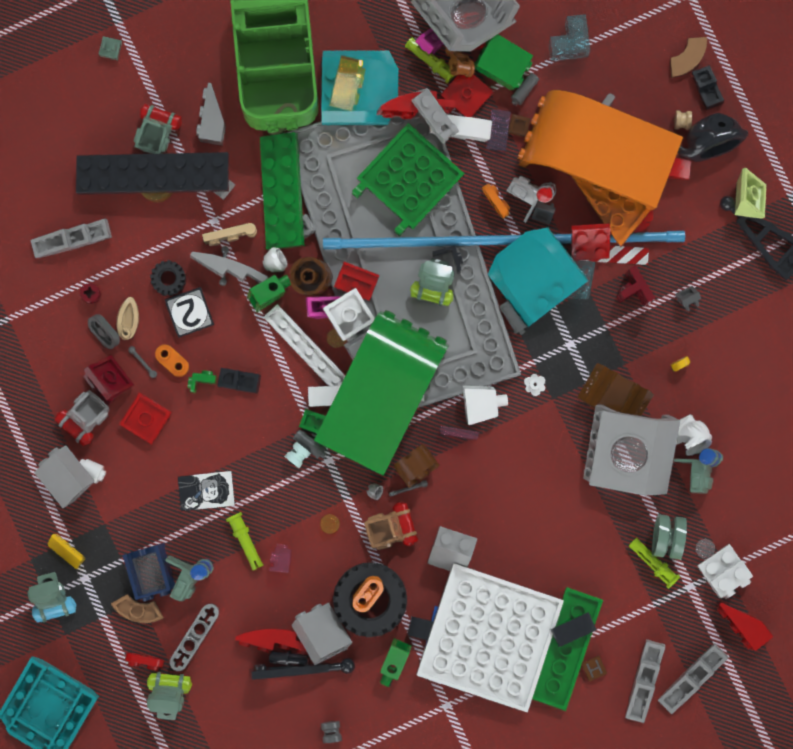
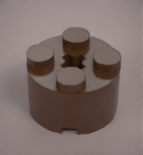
(301, 280)
(416, 465)

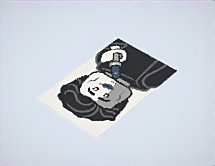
(206, 491)

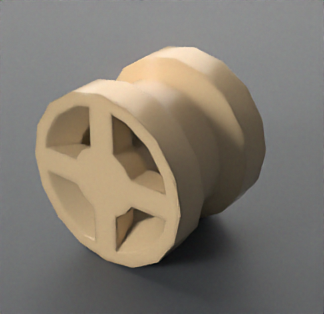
(682, 120)

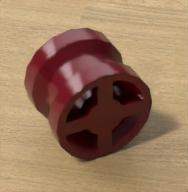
(93, 295)

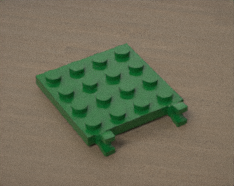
(409, 177)

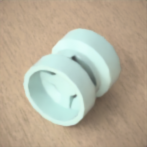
(297, 454)

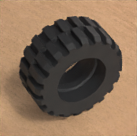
(369, 626)

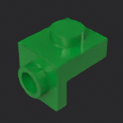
(204, 377)

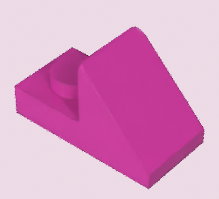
(429, 42)

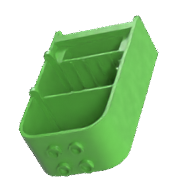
(265, 39)

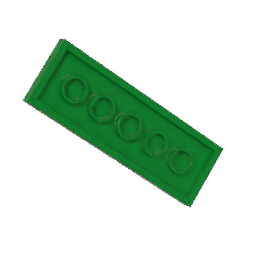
(282, 191)
(564, 662)

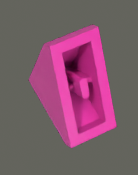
(316, 304)

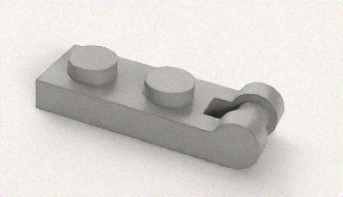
(434, 115)

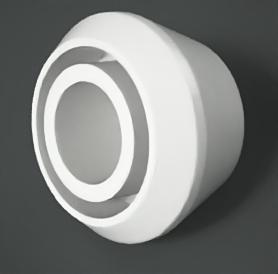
(275, 260)

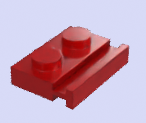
(356, 277)

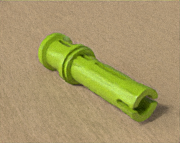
(438, 65)
(241, 532)
(661, 569)

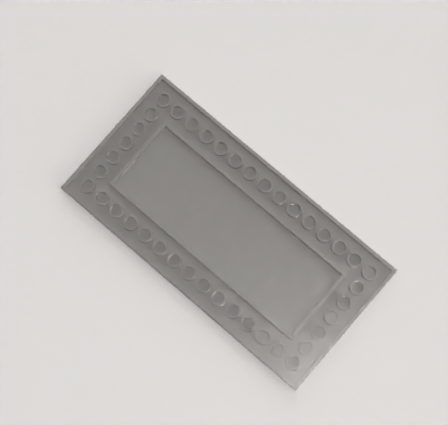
(472, 323)

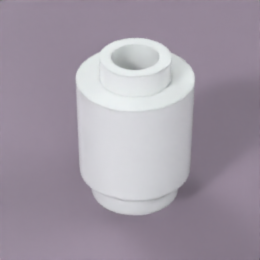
(94, 469)

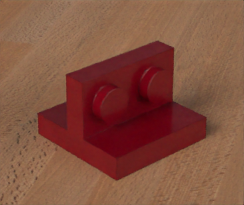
(637, 286)
(107, 379)

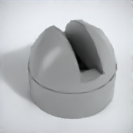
(375, 491)

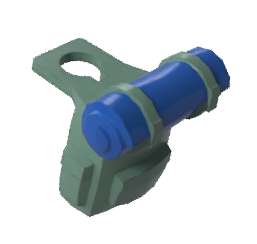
(701, 470)
(189, 576)

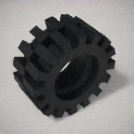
(168, 289)

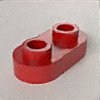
(136, 659)

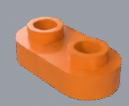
(492, 193)
(172, 360)
(367, 592)

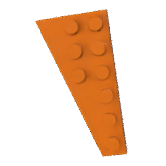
(615, 209)

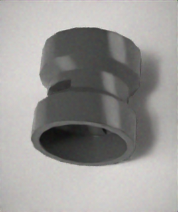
(329, 727)

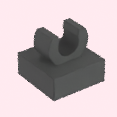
(543, 212)
(688, 296)

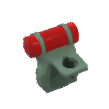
(155, 129)

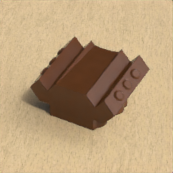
(615, 392)

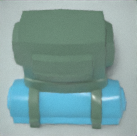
(50, 599)

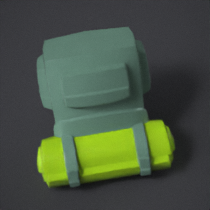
(434, 282)
(167, 694)

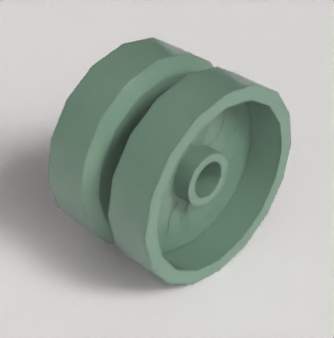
(669, 536)

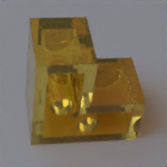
(348, 80)

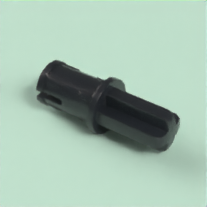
(288, 658)

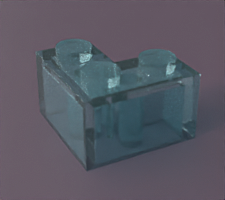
(574, 43)

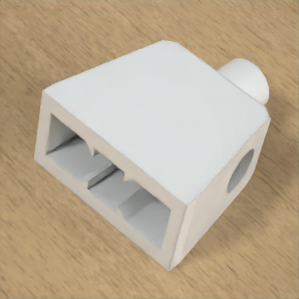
(482, 403)

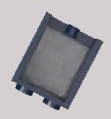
(149, 572)

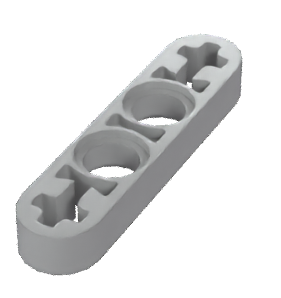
(196, 638)

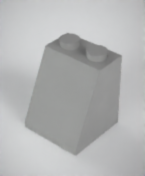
(451, 548)

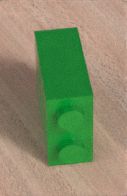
(503, 62)

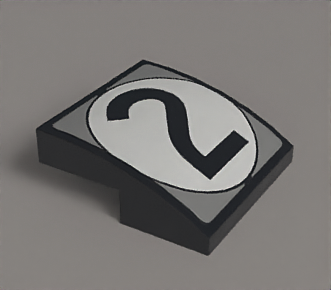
(189, 312)

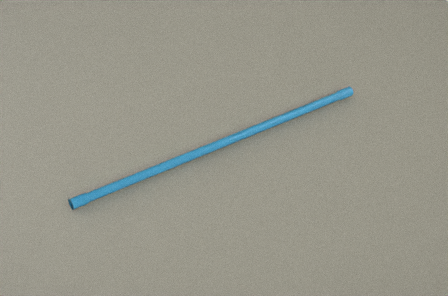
(338, 243)

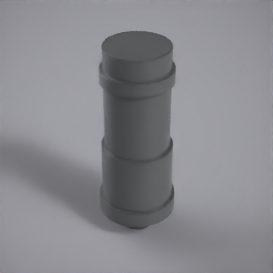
(524, 90)
(513, 318)
(311, 445)

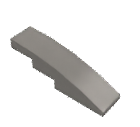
(71, 238)
(221, 265)
(693, 678)
(645, 681)

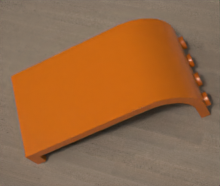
(601, 146)

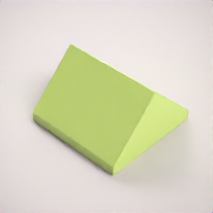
(750, 195)

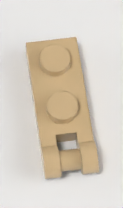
(231, 234)

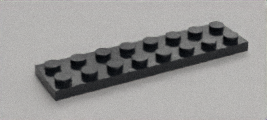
(152, 173)

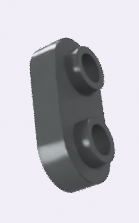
(103, 331)

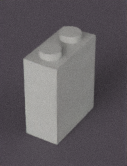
(63, 476)
(321, 633)

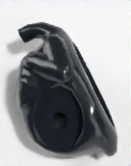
(712, 137)

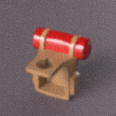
(391, 528)

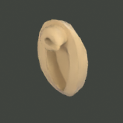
(127, 319)

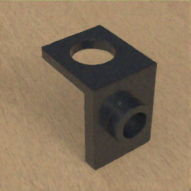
(456, 256)

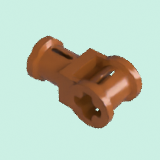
(460, 63)

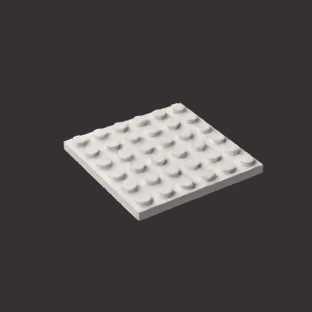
(489, 637)

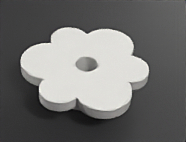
(535, 390)

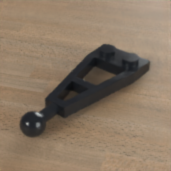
(784, 266)
(260, 671)

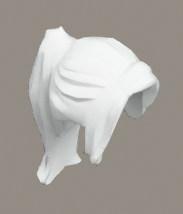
(694, 434)

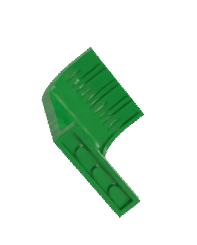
(381, 391)

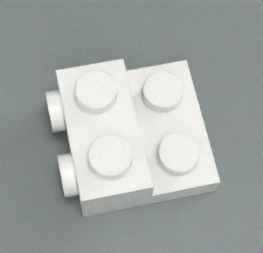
(349, 315)
(725, 572)

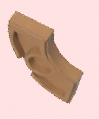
(689, 58)
(137, 611)

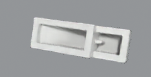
(469, 128)

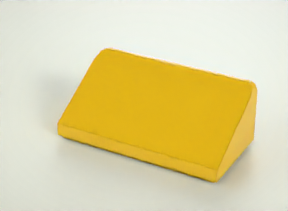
(66, 551)

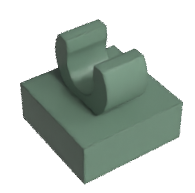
(110, 48)

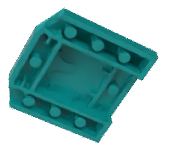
(378, 87)
(535, 274)
(46, 706)

